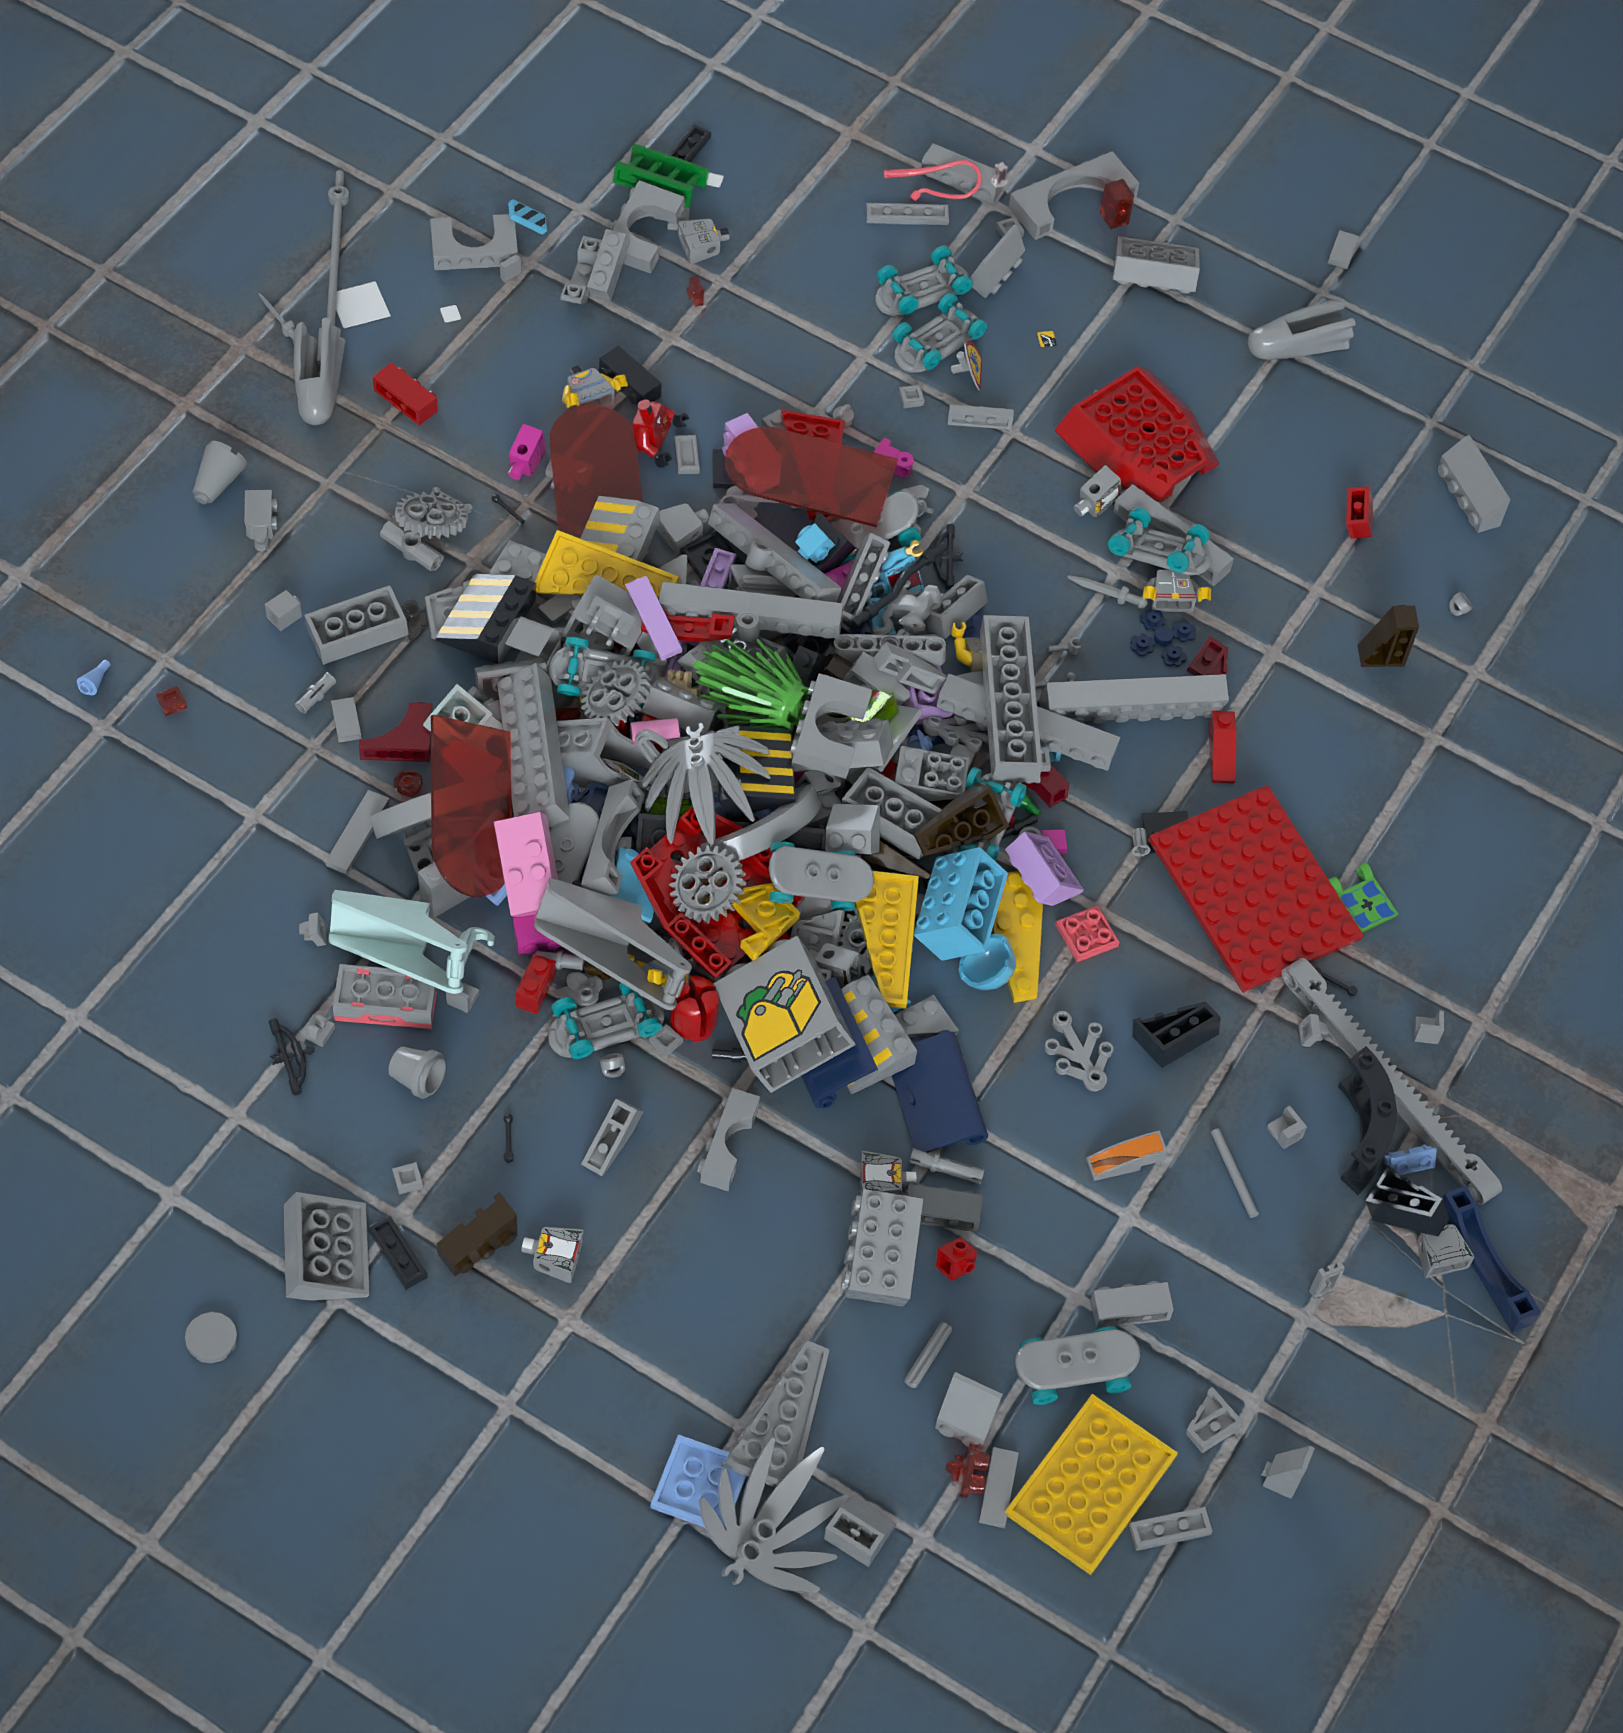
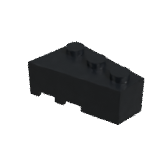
(836, 554)
(1176, 1033)
(1406, 1205)

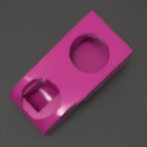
(905, 459)

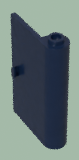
(846, 1066)
(943, 1096)

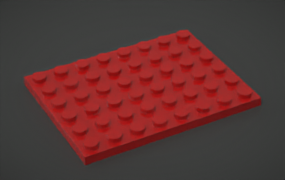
(1255, 887)

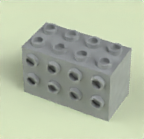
(882, 1247)

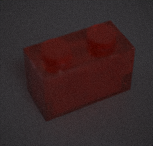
(1116, 203)

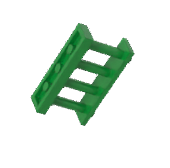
(655, 161)

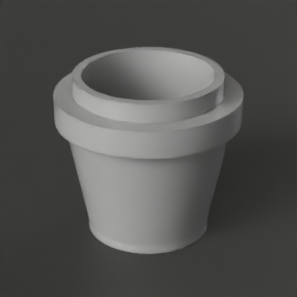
(418, 1070)

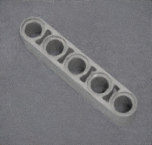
(929, 648)

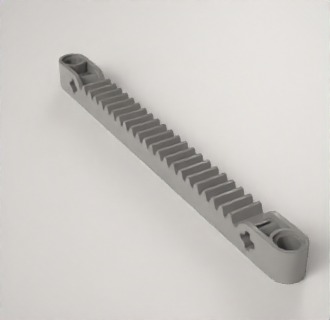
(1480, 1180)

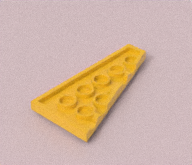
(574, 562)
(1021, 923)
(888, 930)

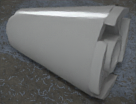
(216, 471)

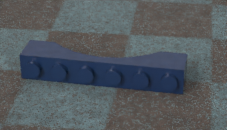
(1507, 1293)

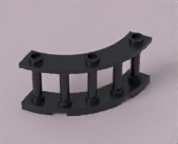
(1375, 1102)

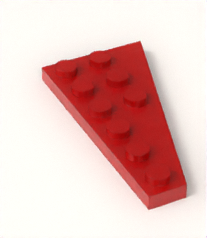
(813, 425)

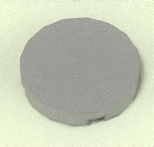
(211, 1337)

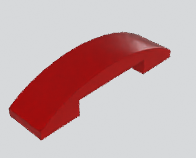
(700, 629)

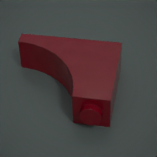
(406, 742)

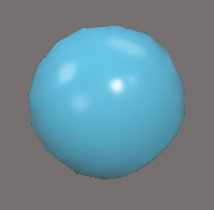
(990, 968)

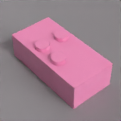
(525, 860)

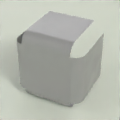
(532, 639)

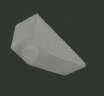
(612, 1136)
(1287, 1470)

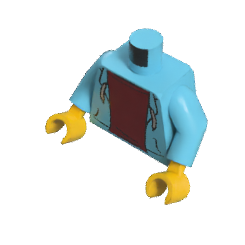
(892, 568)

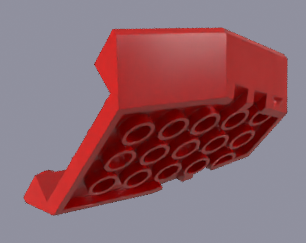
(1115, 435)
(714, 943)

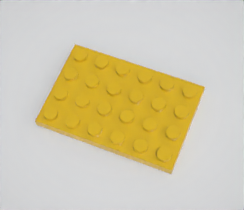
(1091, 1484)

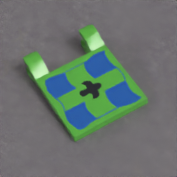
(1365, 900)

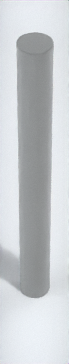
(1234, 1173)

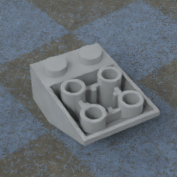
(931, 773)

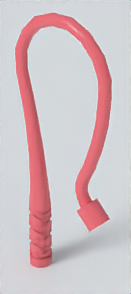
(913, 172)

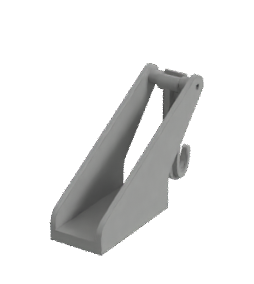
(588, 739)
(599, 932)

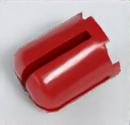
(696, 1010)

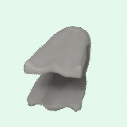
(1303, 332)
(317, 394)

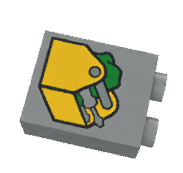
(783, 1013)

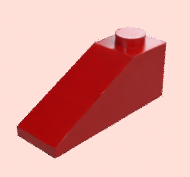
(1222, 746)

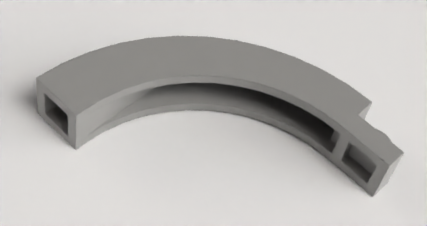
(402, 816)
(772, 828)

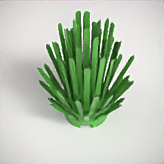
(746, 678)

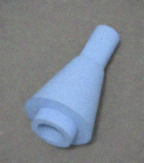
(90, 682)

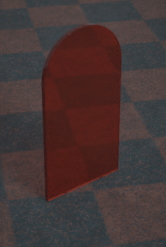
(590, 458)
(811, 473)
(466, 799)

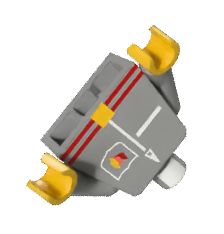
(1174, 592)

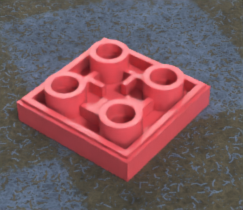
(1087, 933)

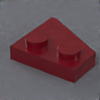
(1210, 659)

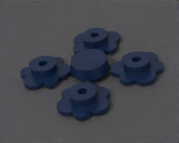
(1163, 636)

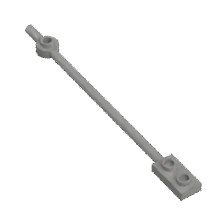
(338, 197)

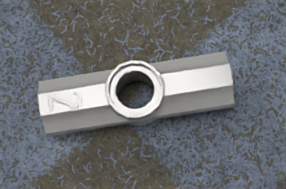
(411, 546)

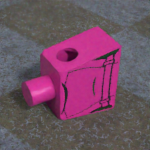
(526, 452)

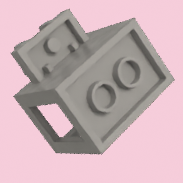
(608, 612)

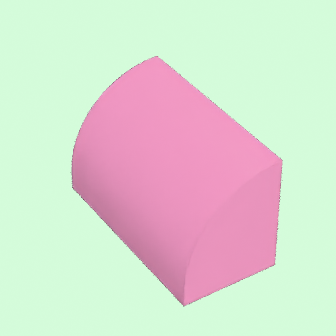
(667, 728)

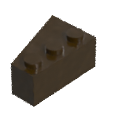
(1390, 639)
(480, 1237)

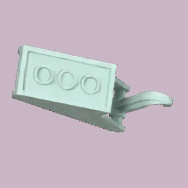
(397, 934)

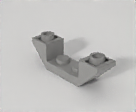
(576, 290)

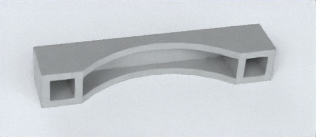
(1171, 524)
(620, 807)

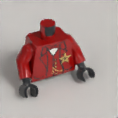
(651, 428)

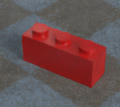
(405, 393)

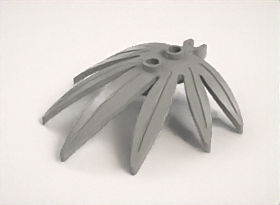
(695, 758)
(755, 1539)

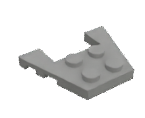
(440, 605)

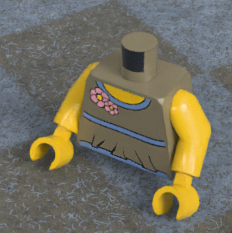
(967, 649)

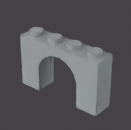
(647, 201)
(452, 255)
(812, 747)

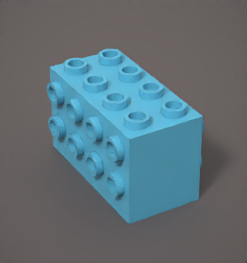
(960, 904)

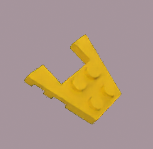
(765, 917)

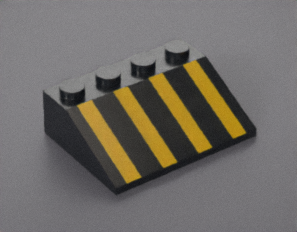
(486, 613)
(759, 790)

